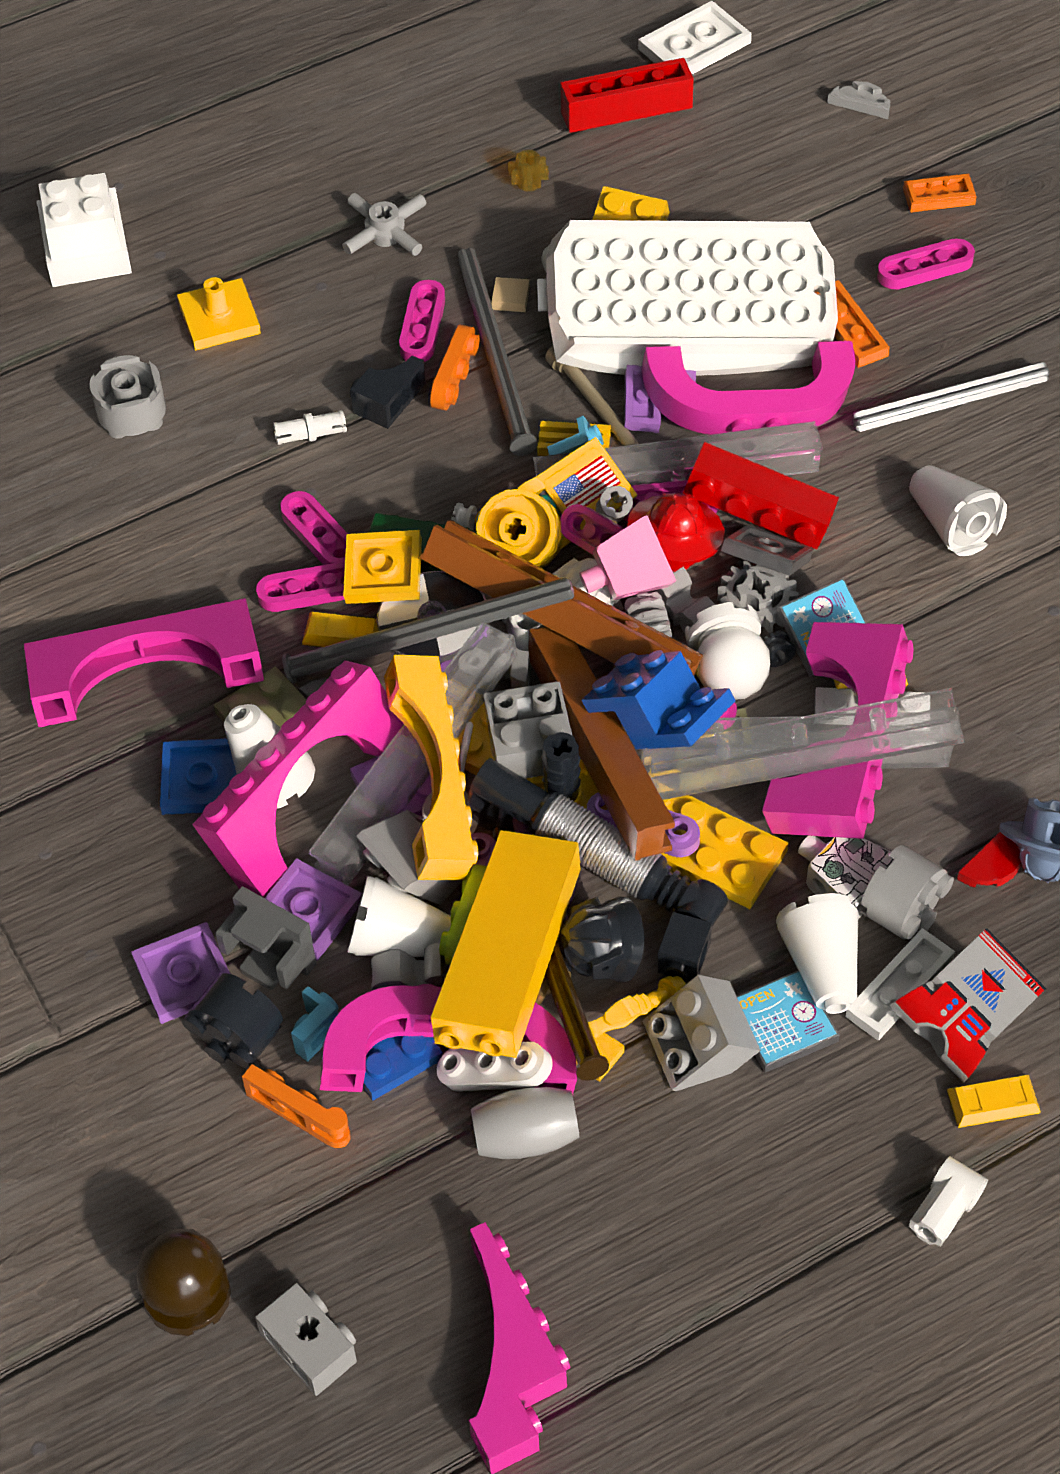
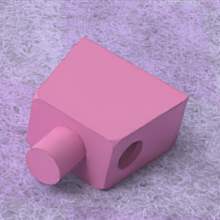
(629, 563)

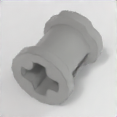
(619, 495)

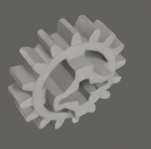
(760, 589)

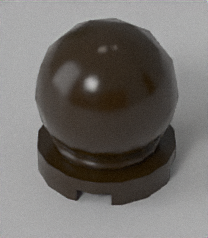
(183, 1281)

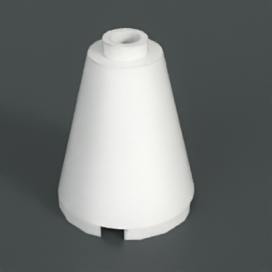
(958, 508)
(252, 729)
(394, 921)
(824, 947)

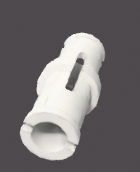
(309, 427)

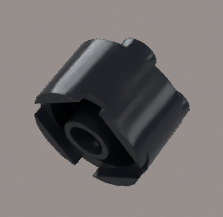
(233, 1021)

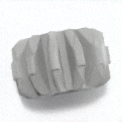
(650, 610)

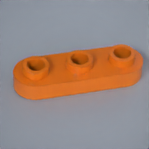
(454, 367)

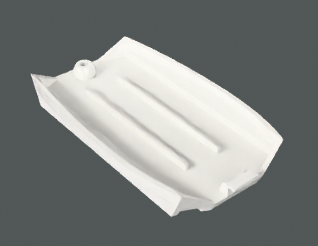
(719, 289)

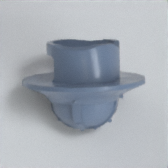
(1038, 839)

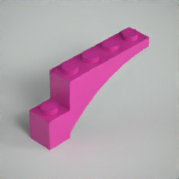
(522, 1365)

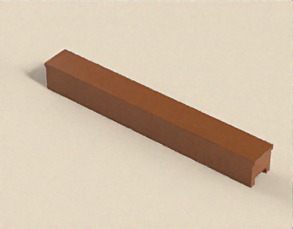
(580, 619)
(604, 747)

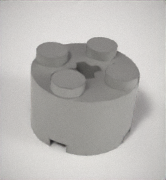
(128, 396)
(906, 893)

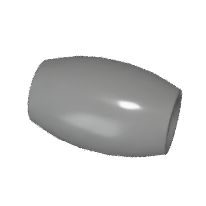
(525, 1122)

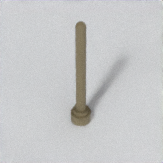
(594, 399)

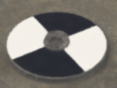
(438, 594)

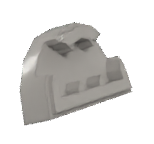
(862, 98)

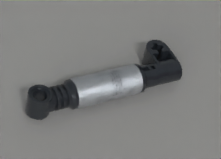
(502, 793)

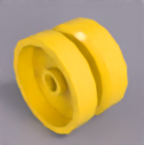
(522, 508)

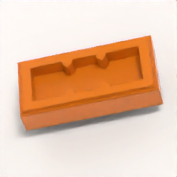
(939, 193)

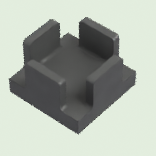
(278, 940)

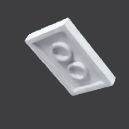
(697, 36)

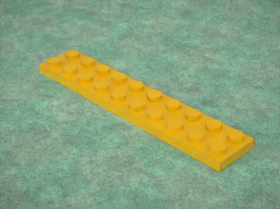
(730, 850)

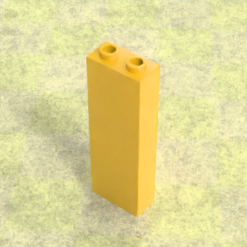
(506, 944)

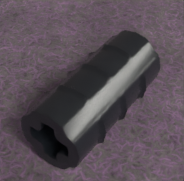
(561, 765)

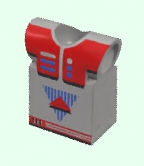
(970, 1003)

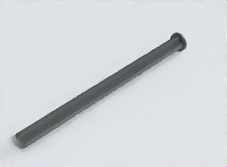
(522, 440)
(427, 628)

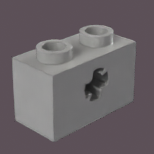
(313, 1361)

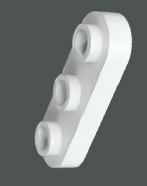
(468, 1069)

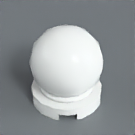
(730, 649)

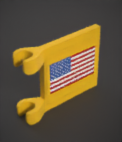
(580, 479)

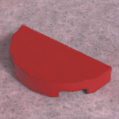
(993, 864)

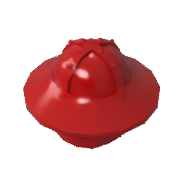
(683, 527)

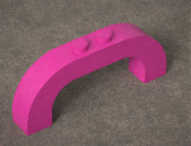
(732, 411)
(408, 1012)

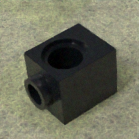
(684, 946)

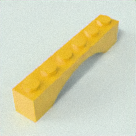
(418, 699)

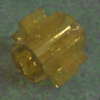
(528, 170)

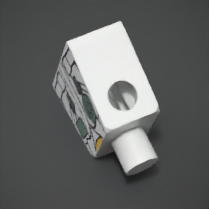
(843, 866)

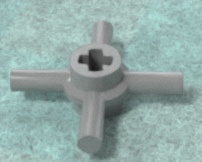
(384, 224)

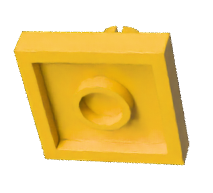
(218, 313)
(382, 566)

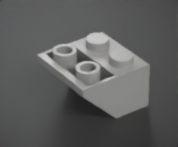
(521, 722)
(391, 846)
(700, 1033)

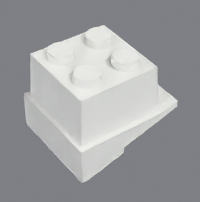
(82, 230)

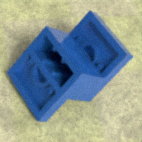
(658, 700)

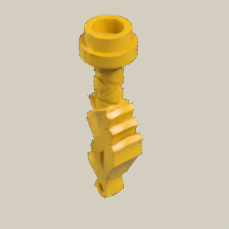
(630, 1007)

